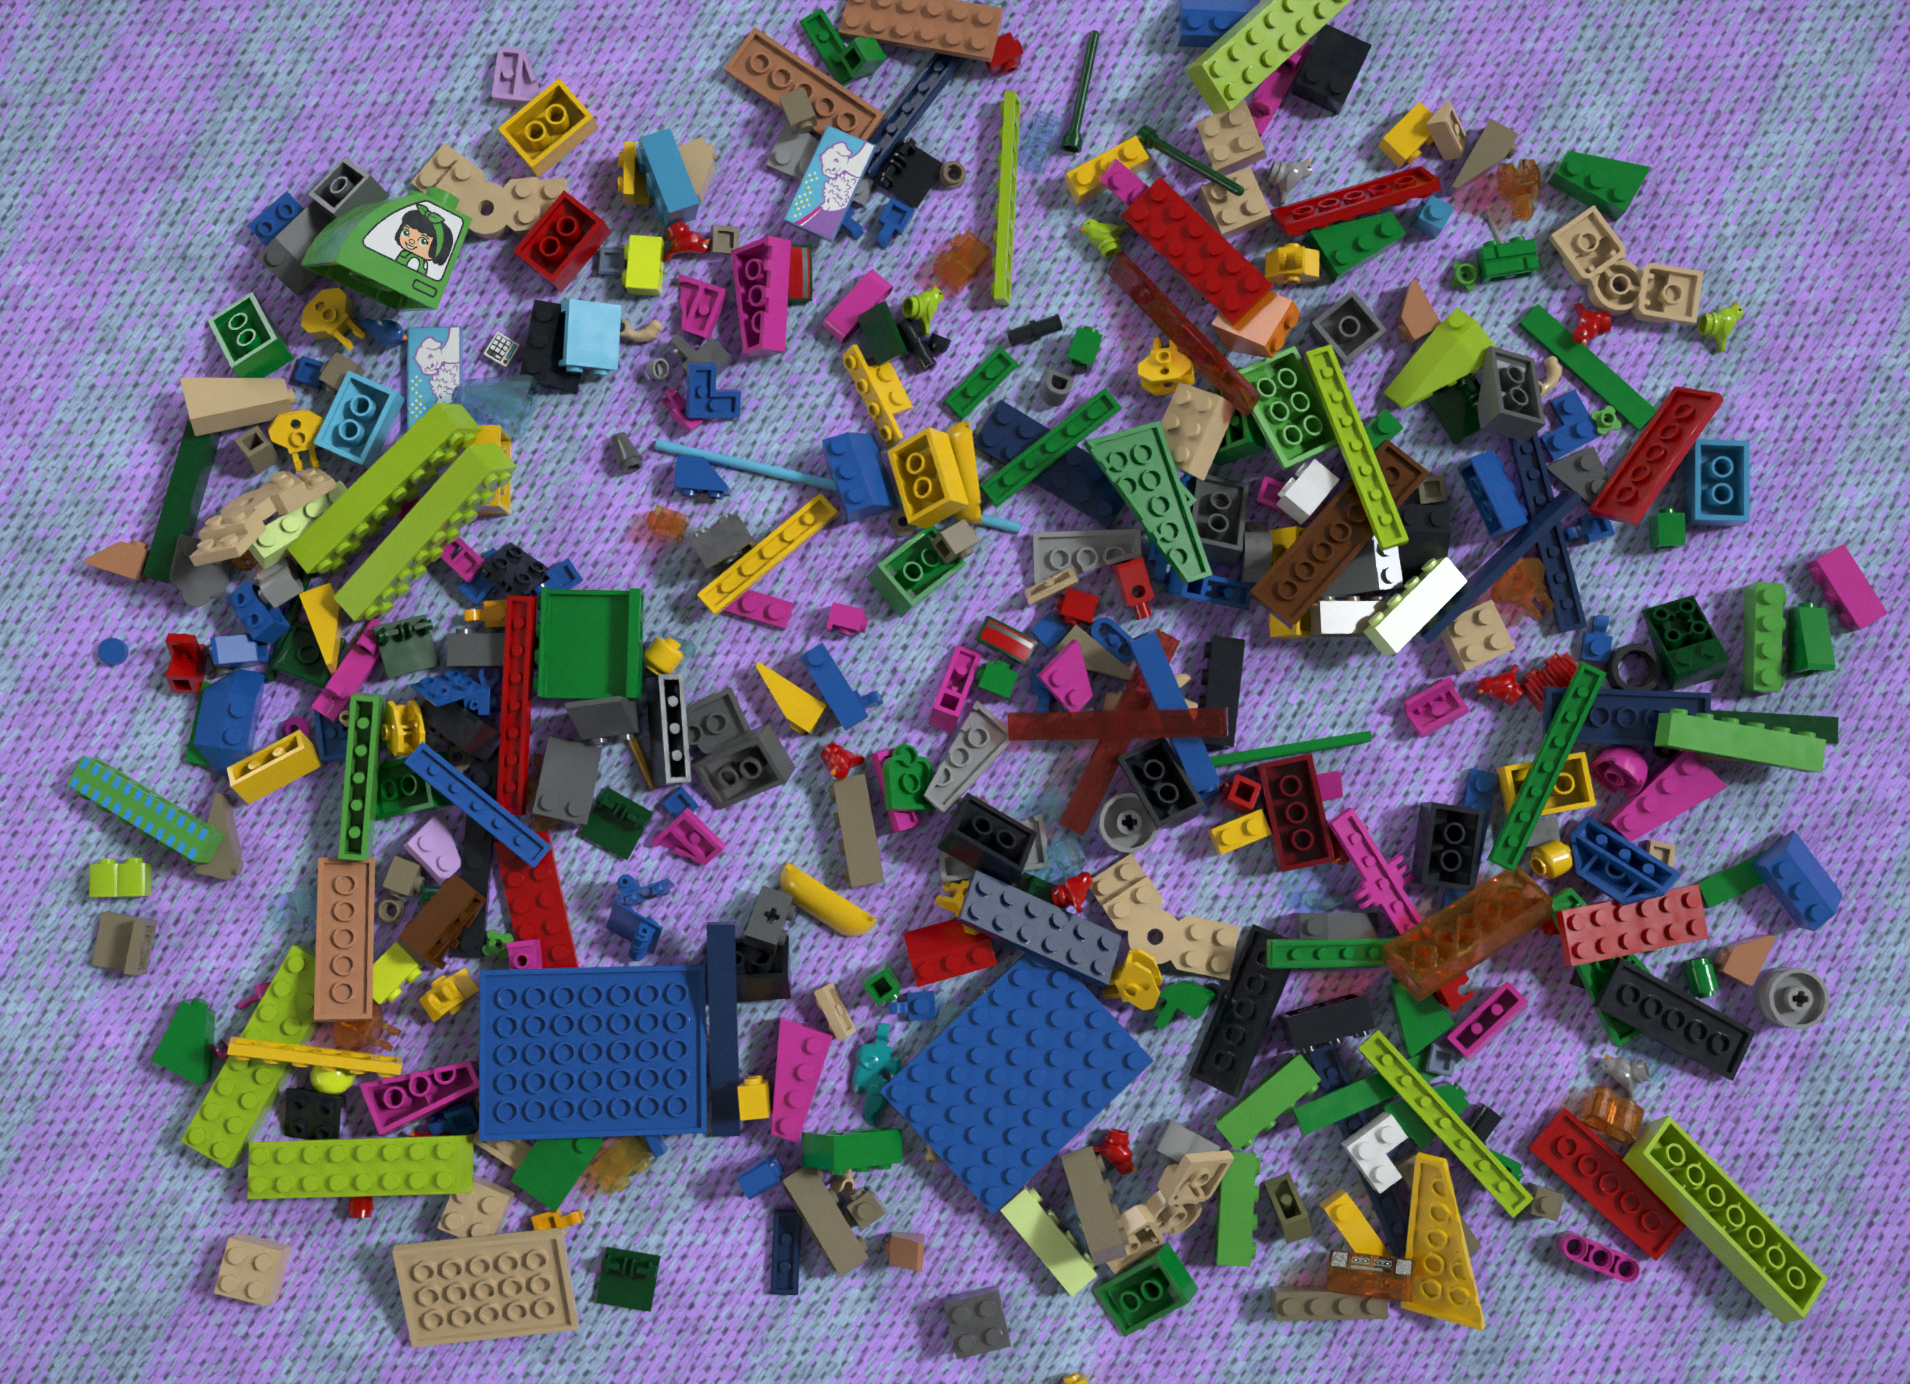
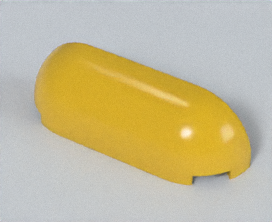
(963, 450)
(825, 903)

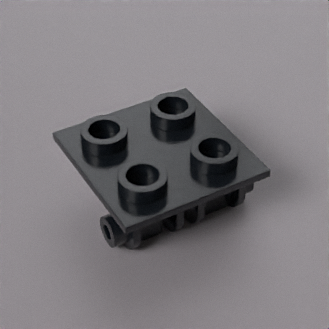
(909, 173)
(516, 569)
(312, 1114)

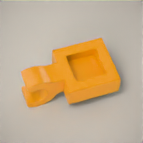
(493, 614)
(553, 1219)

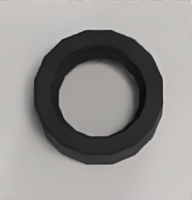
(1644, 651)

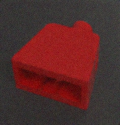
(1129, 574)

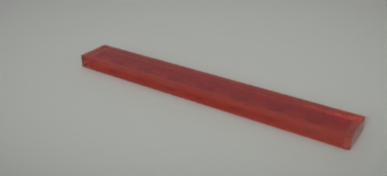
(1184, 334)
(1118, 724)
(1103, 760)

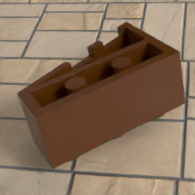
(442, 920)

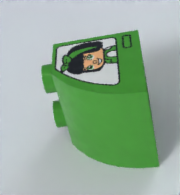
(394, 249)

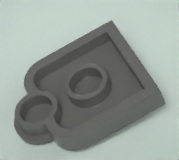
(197, 582)
(715, 721)

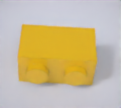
(1408, 136)
(1239, 832)
(755, 1098)

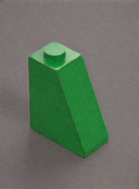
(1809, 641)
(1416, 1021)
(188, 1041)
(1412, 1124)

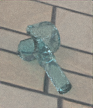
(687, 647)

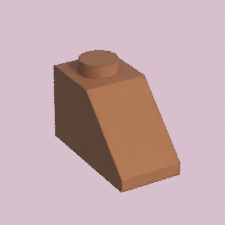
(1416, 315)
(122, 559)
(1744, 959)
(905, 1250)

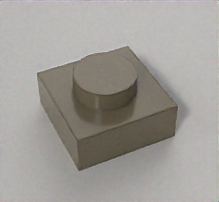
(723, 239)
(1432, 490)

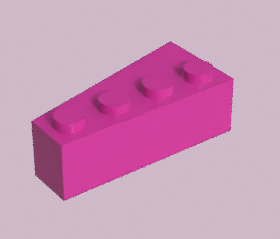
(762, 294)
(798, 1071)
(418, 1095)

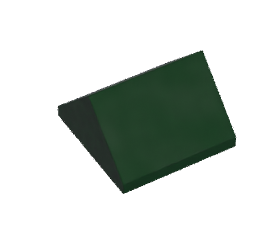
(882, 334)

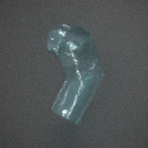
(1324, 903)

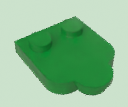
(906, 780)

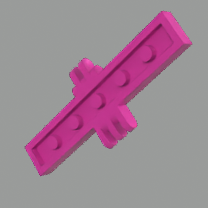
(1380, 879)

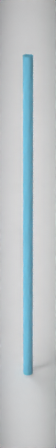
(795, 476)

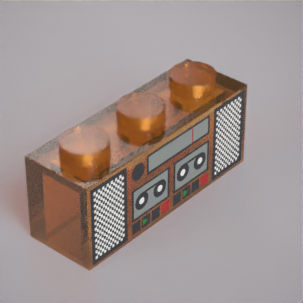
(1370, 1275)

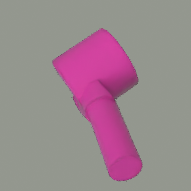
(260, 990)
(220, 1053)

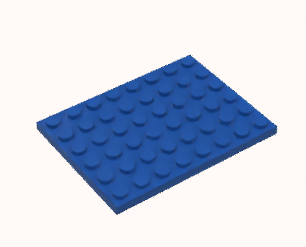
(592, 1052)
(1016, 1077)

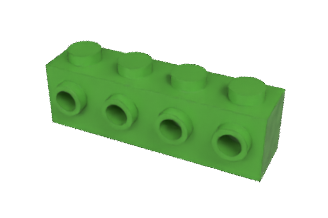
(1763, 638)
(1266, 1101)
(1235, 1210)

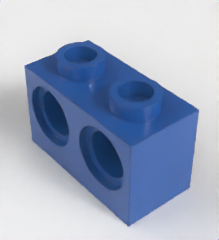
(260, 619)

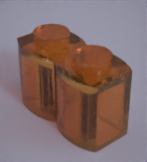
(962, 261)
(1612, 1115)

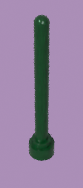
(1149, 139)
(1072, 140)
(291, 616)

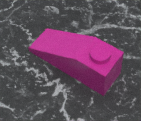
(954, 689)

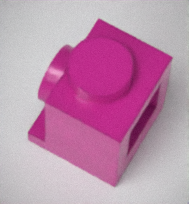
(847, 619)
(530, 949)

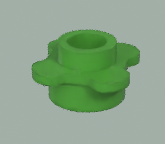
(1468, 269)
(1602, 426)
(490, 947)

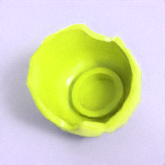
(331, 1081)

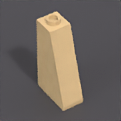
(234, 402)

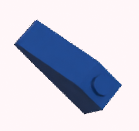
(1212, 590)
(833, 686)

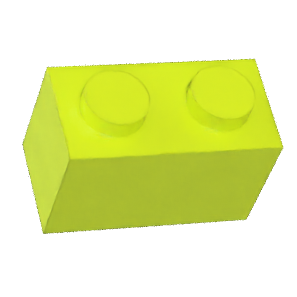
(644, 265)
(393, 971)

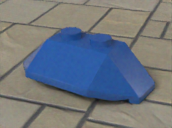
(229, 719)
(1618, 865)

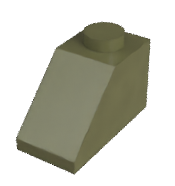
(1288, 1208)

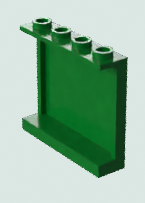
(589, 643)

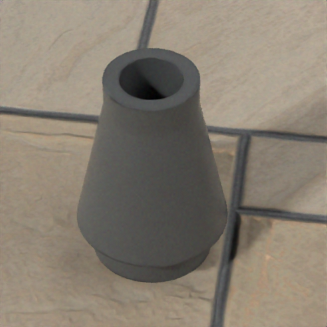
(626, 454)

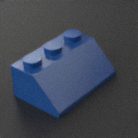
(1208, 20)
(859, 475)
(1493, 494)
(1799, 882)

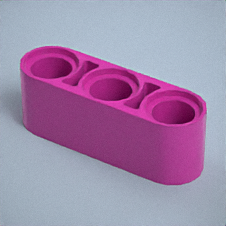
(866, 294)
(1610, 1257)

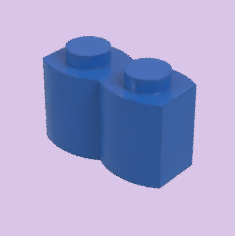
(760, 1176)

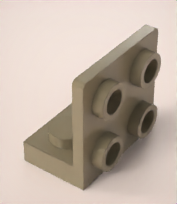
(124, 943)

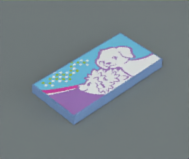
(830, 184)
(432, 368)

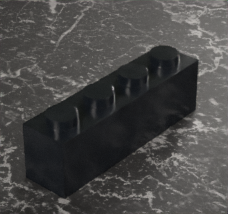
(1222, 683)
(668, 730)

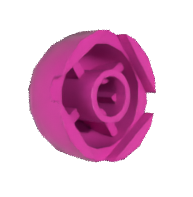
(1620, 769)

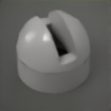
(657, 368)

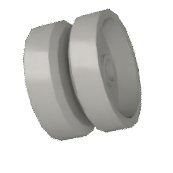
(1120, 837)
(1792, 997)

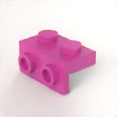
(1434, 707)

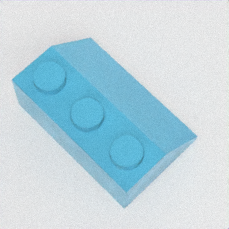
(359, 420)

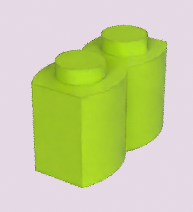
(120, 880)

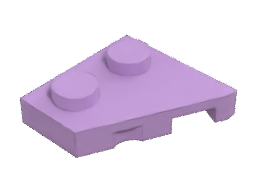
(514, 77)
(435, 848)

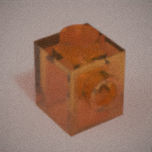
(667, 524)

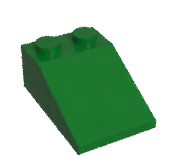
(250, 338)
(912, 572)
(404, 792)
(556, 1167)
(1147, 1290)

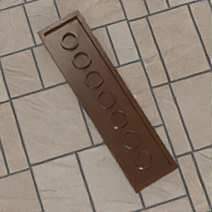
(1331, 541)

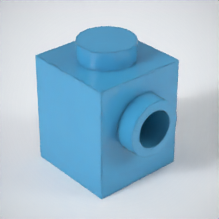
(1432, 216)

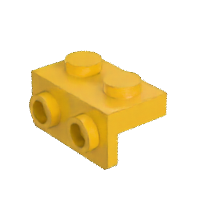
(632, 182)

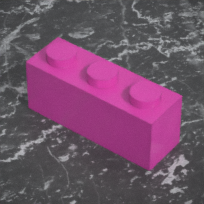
(1846, 588)
(1487, 1021)

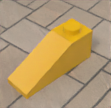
(326, 621)
(796, 704)
(1352, 1224)

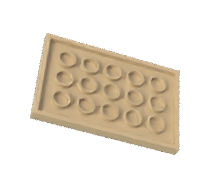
(486, 1287)

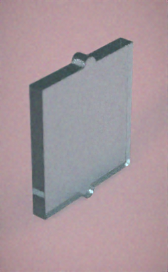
(1304, 880)
(1657, 1056)

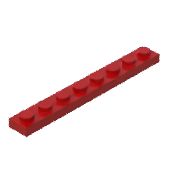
(516, 703)

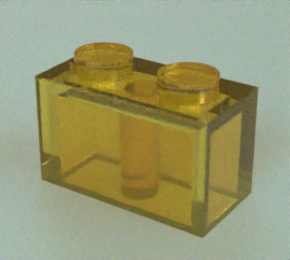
(620, 1163)

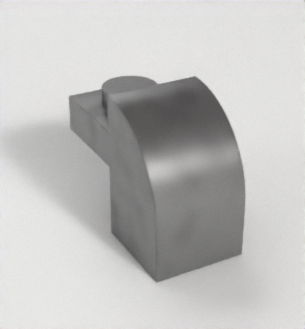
(709, 352)
(1256, 551)

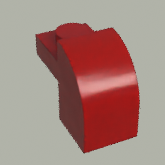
(187, 663)

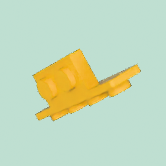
(880, 392)

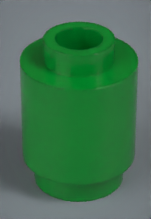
(1701, 977)

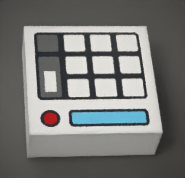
(502, 350)

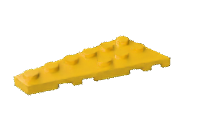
(1438, 1245)

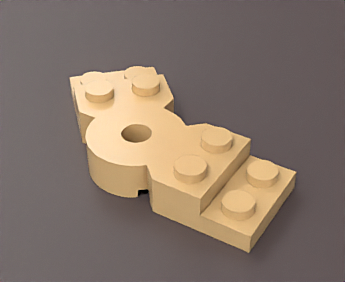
(515, 205)
(1652, 294)
(242, 518)
(1135, 906)
(1173, 1206)

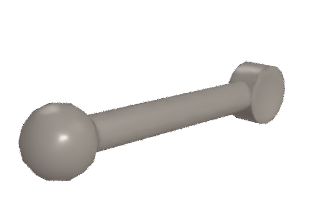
(1488, 214)

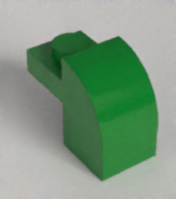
(1184, 996)

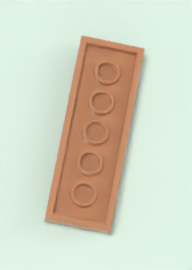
(926, 25)
(774, 71)
(344, 940)

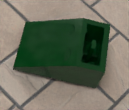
(1685, 643)

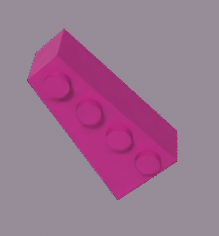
(1667, 793)

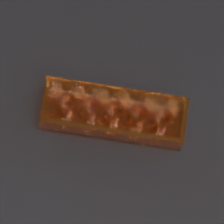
(1467, 932)

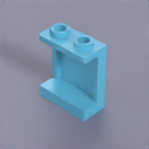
(591, 336)

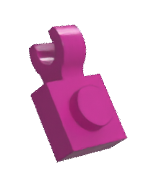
(678, 406)

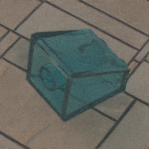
(500, 400)

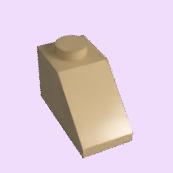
(699, 164)

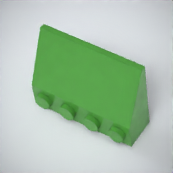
(1290, 409)

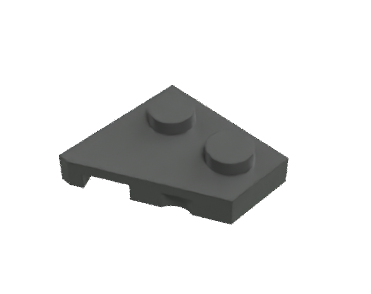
(1581, 473)

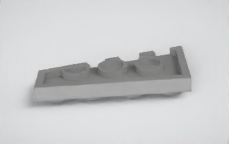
(792, 157)
(1082, 550)
(971, 754)
(956, 870)

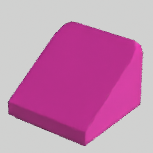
(1330, 785)

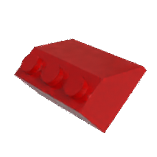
(562, 241)
(947, 952)

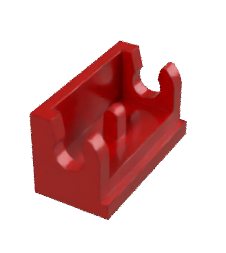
(1448, 995)

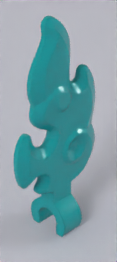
(870, 1062)

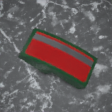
(800, 273)
(1006, 640)

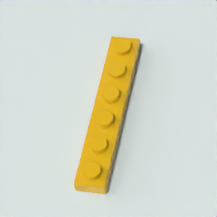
(767, 554)
(303, 1055)

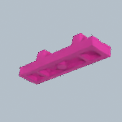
(1275, 88)
(467, 561)
(349, 675)

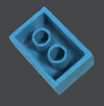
(666, 178)
(1717, 483)

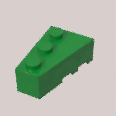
(1354, 243)

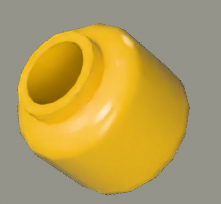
(663, 655)
(1551, 859)

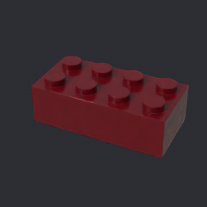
(1294, 813)

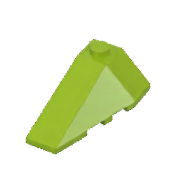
(1447, 355)

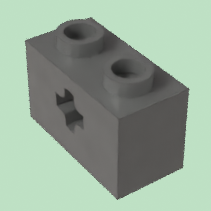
(769, 904)

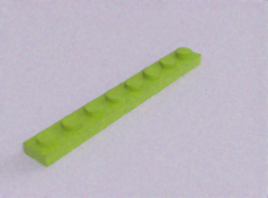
(1006, 188)
(1356, 448)
(1445, 1123)

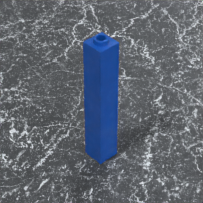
(1167, 695)

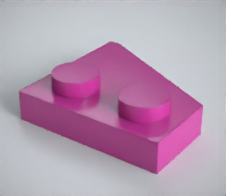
(700, 306)
(1068, 677)
(690, 838)

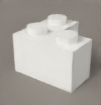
(1305, 494)
(1369, 1149)

